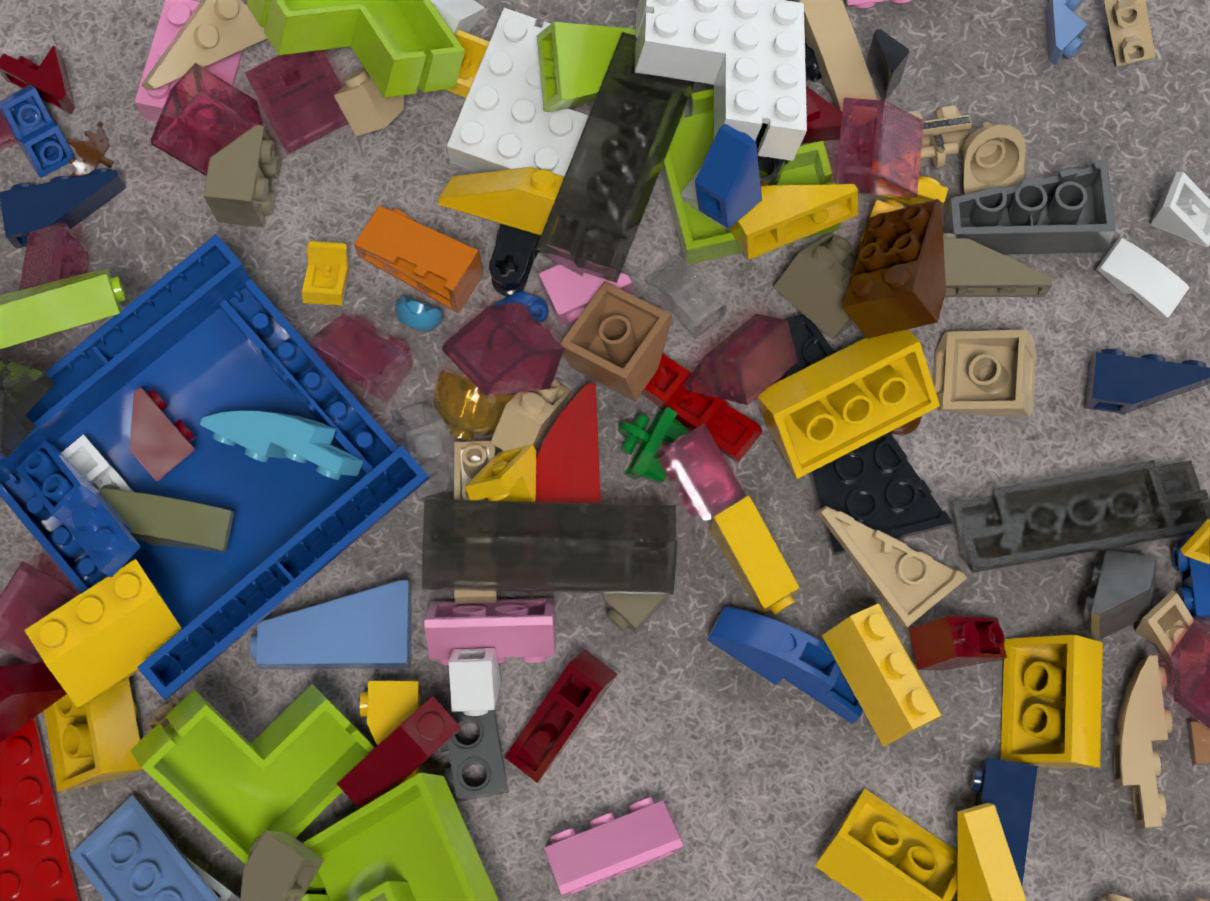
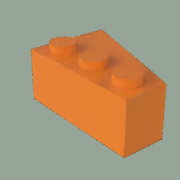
(420, 257)

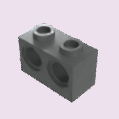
(483, 752)

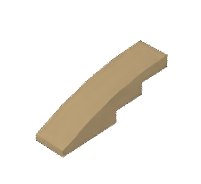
(837, 50)

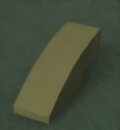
(172, 521)

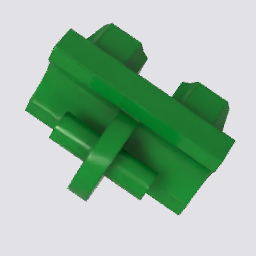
(645, 460)

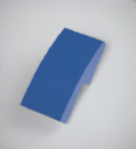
(35, 131)

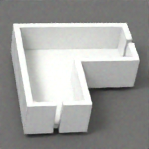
(743, 48)
(504, 110)

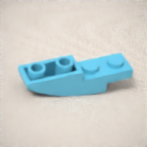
(282, 437)

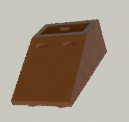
(899, 271)

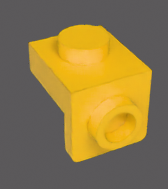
(474, 53)
(326, 273)

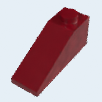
(560, 714)
(399, 753)

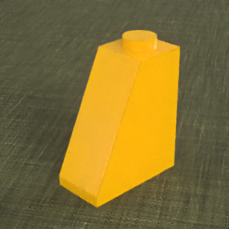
(754, 556)

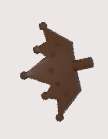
(90, 152)

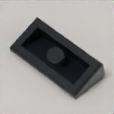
(886, 62)

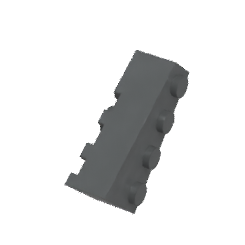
(1041, 215)

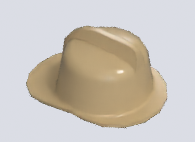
(993, 158)

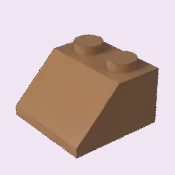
(618, 340)

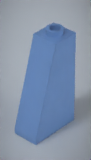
(345, 633)

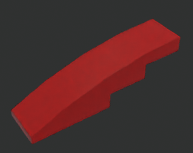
(728, 427)

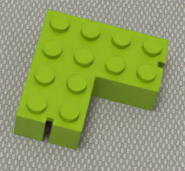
(397, 41)
(698, 235)
(255, 786)
(401, 849)

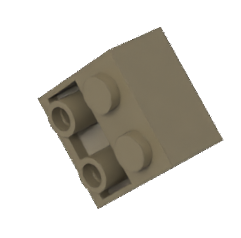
(242, 179)
(819, 282)

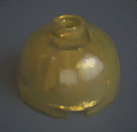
(467, 407)

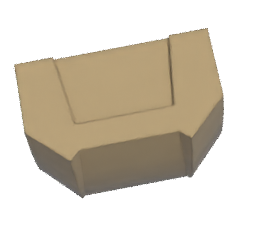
(986, 372)

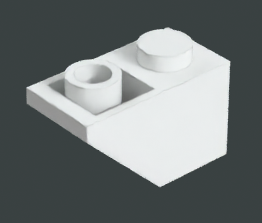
(474, 680)

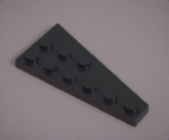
(872, 481)

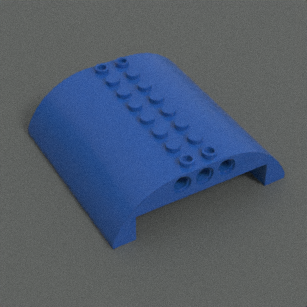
(211, 349)

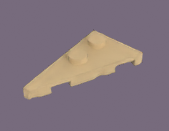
(208, 35)
(901, 576)

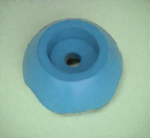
(418, 314)

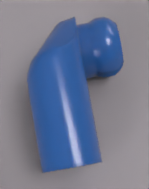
(537, 307)

